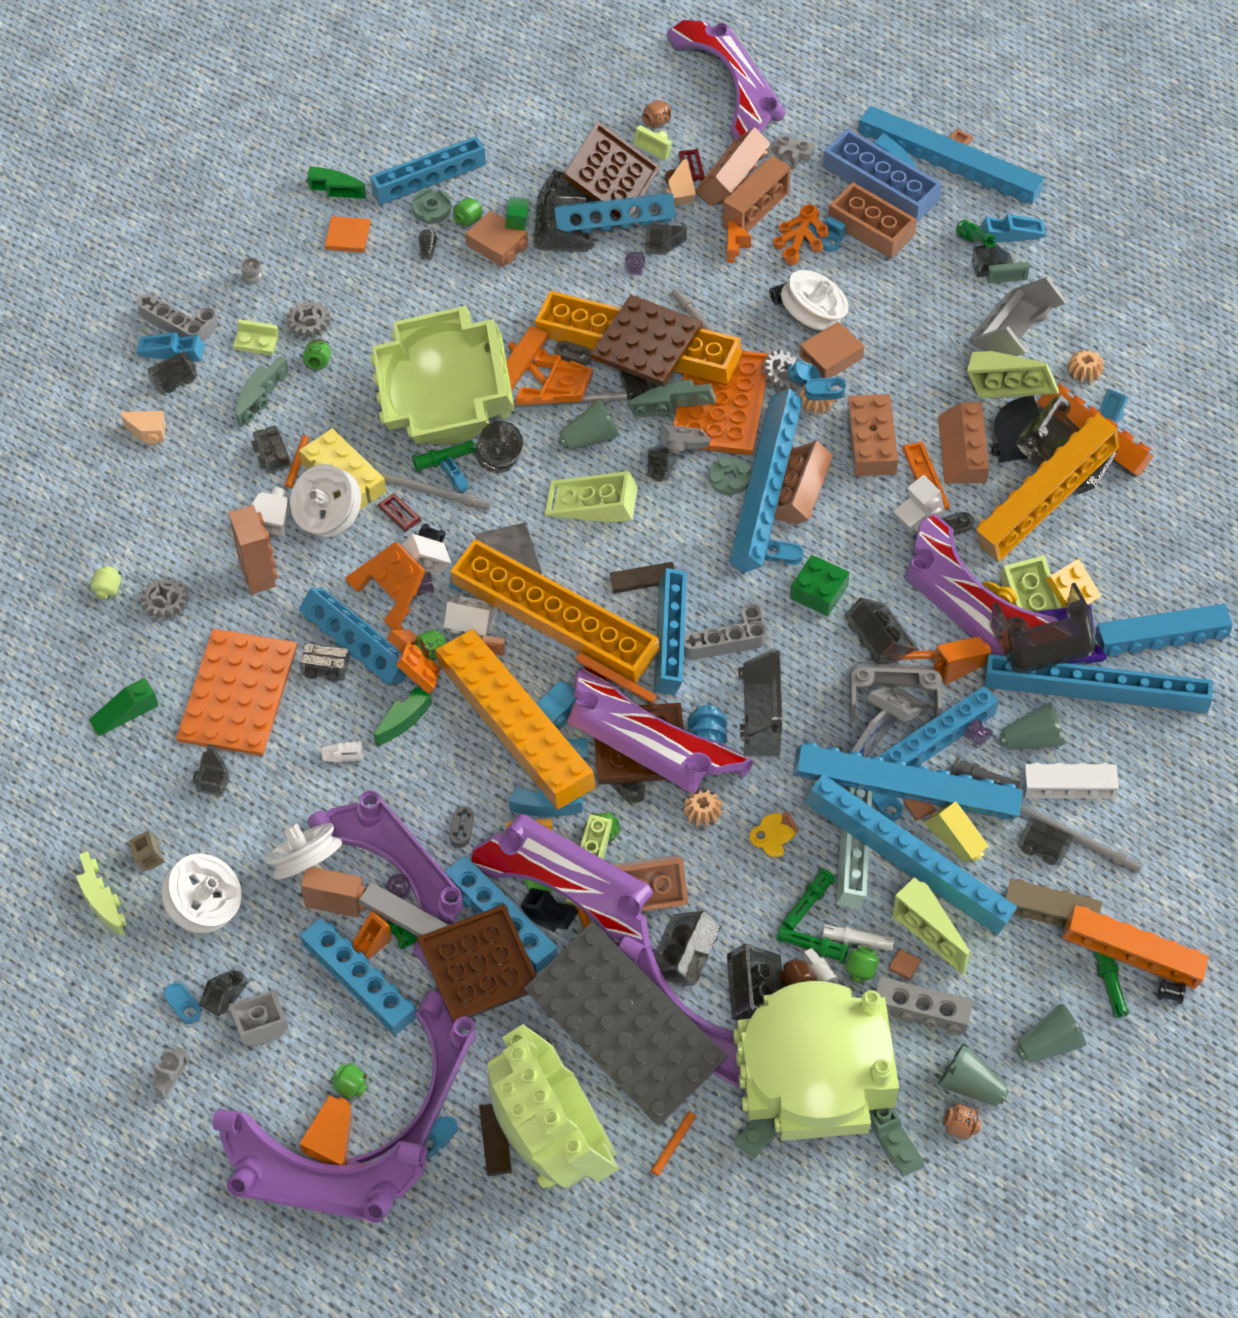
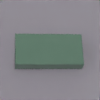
(1008, 272)

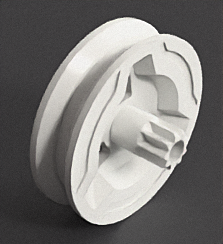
(814, 300)
(315, 493)
(302, 850)
(182, 898)

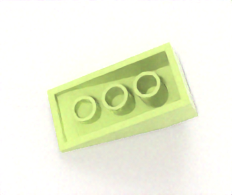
(1009, 376)
(594, 497)
(1030, 584)
(924, 917)

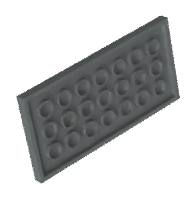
(626, 1023)

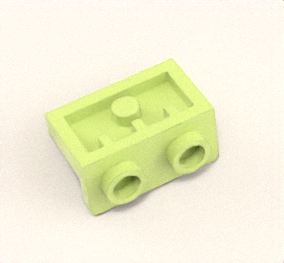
(256, 337)

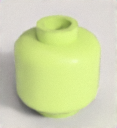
(105, 582)

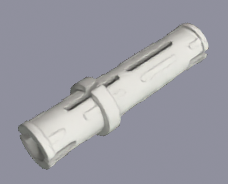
(854, 937)

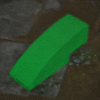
(335, 183)
(517, 213)
(402, 716)

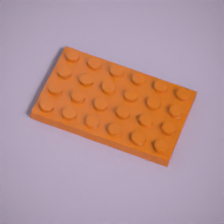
(737, 409)
(237, 692)

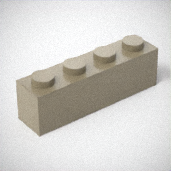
(1046, 904)

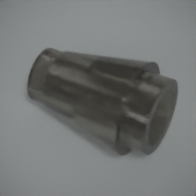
(427, 243)

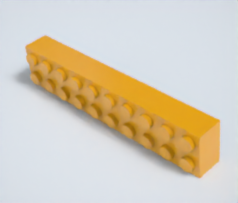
(585, 321)
(555, 610)
(516, 719)

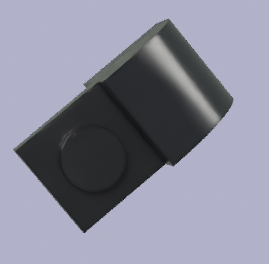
(546, 912)

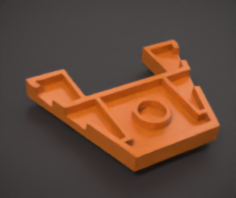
(564, 384)
(397, 574)

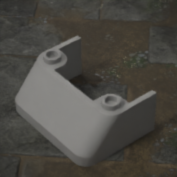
(1015, 315)
(867, 675)

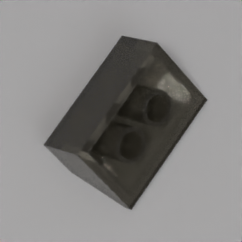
(879, 631)
(686, 947)
(751, 976)

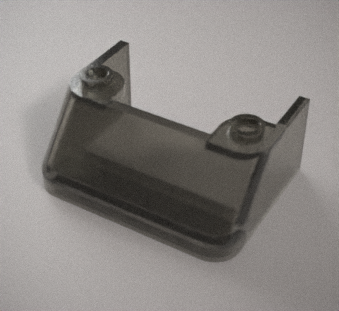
(1048, 643)
(762, 705)

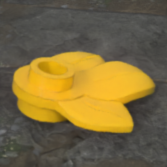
(1003, 592)
(775, 835)

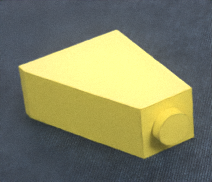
(957, 832)

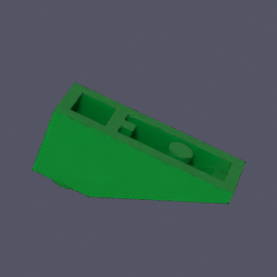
(125, 706)

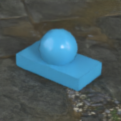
(1113, 405)

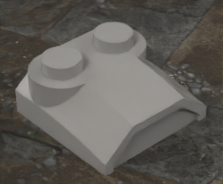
(682, 438)
(259, 1019)

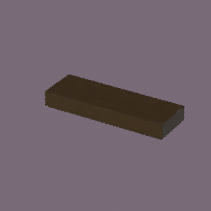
(638, 577)
(494, 1142)

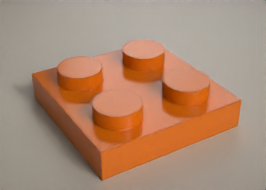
(418, 667)

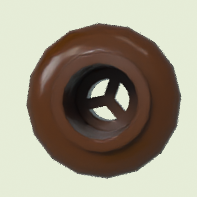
(796, 972)

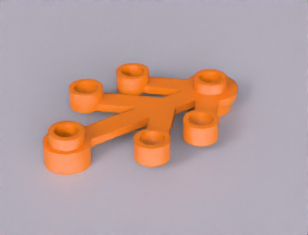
(808, 214)

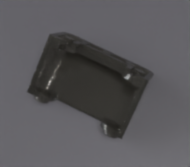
(547, 237)
(1051, 430)

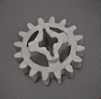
(308, 319)
(776, 370)
(156, 605)

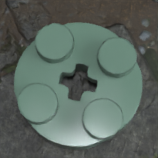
(431, 214)
(725, 466)

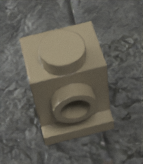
(146, 851)

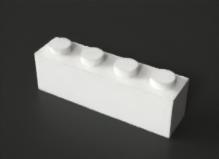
(1070, 780)

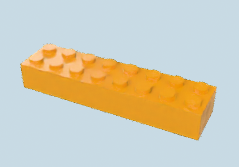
(1048, 487)

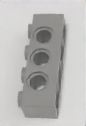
(933, 1000)

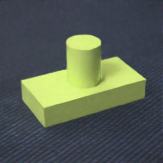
(652, 142)

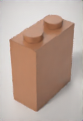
(495, 241)
(832, 350)
(332, 891)

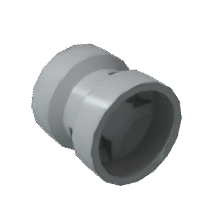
(251, 270)

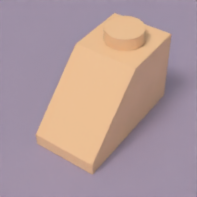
(682, 185)
(145, 425)

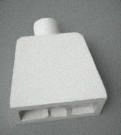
(274, 510)

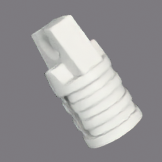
(343, 752)
(820, 967)

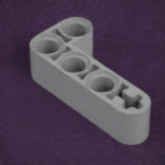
(173, 320)
(724, 636)

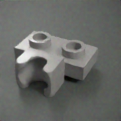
(792, 150)
(169, 1070)

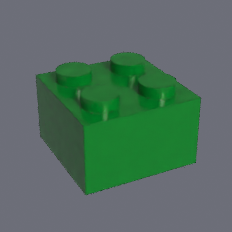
(819, 585)

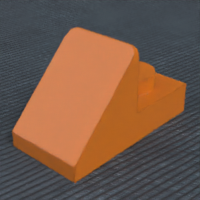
(736, 239)

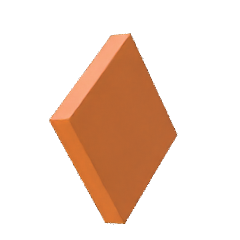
(347, 234)

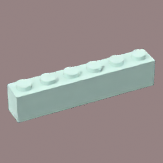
(853, 863)

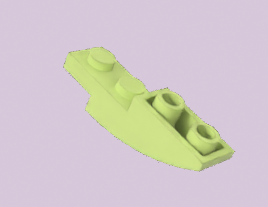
(595, 839)
(100, 897)

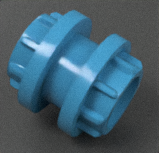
(708, 723)

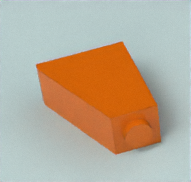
(960, 658)
(329, 1133)

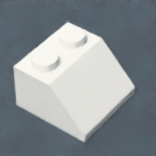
(469, 613)

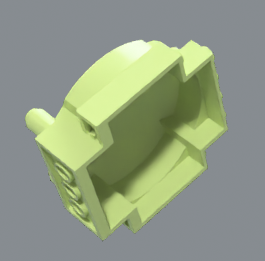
(442, 377)
(817, 1060)
(547, 1113)

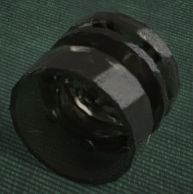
(505, 438)

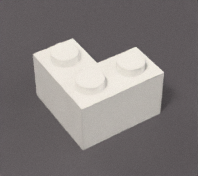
(923, 501)
(428, 553)

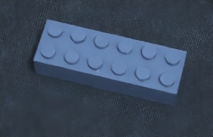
(882, 174)

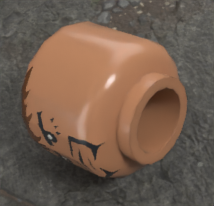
(656, 114)
(961, 1121)

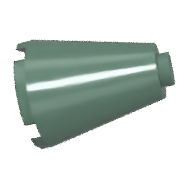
(589, 427)
(1034, 730)
(1051, 1036)
(973, 1078)

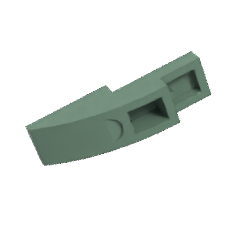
(256, 388)
(665, 398)
(756, 1136)
(895, 1141)

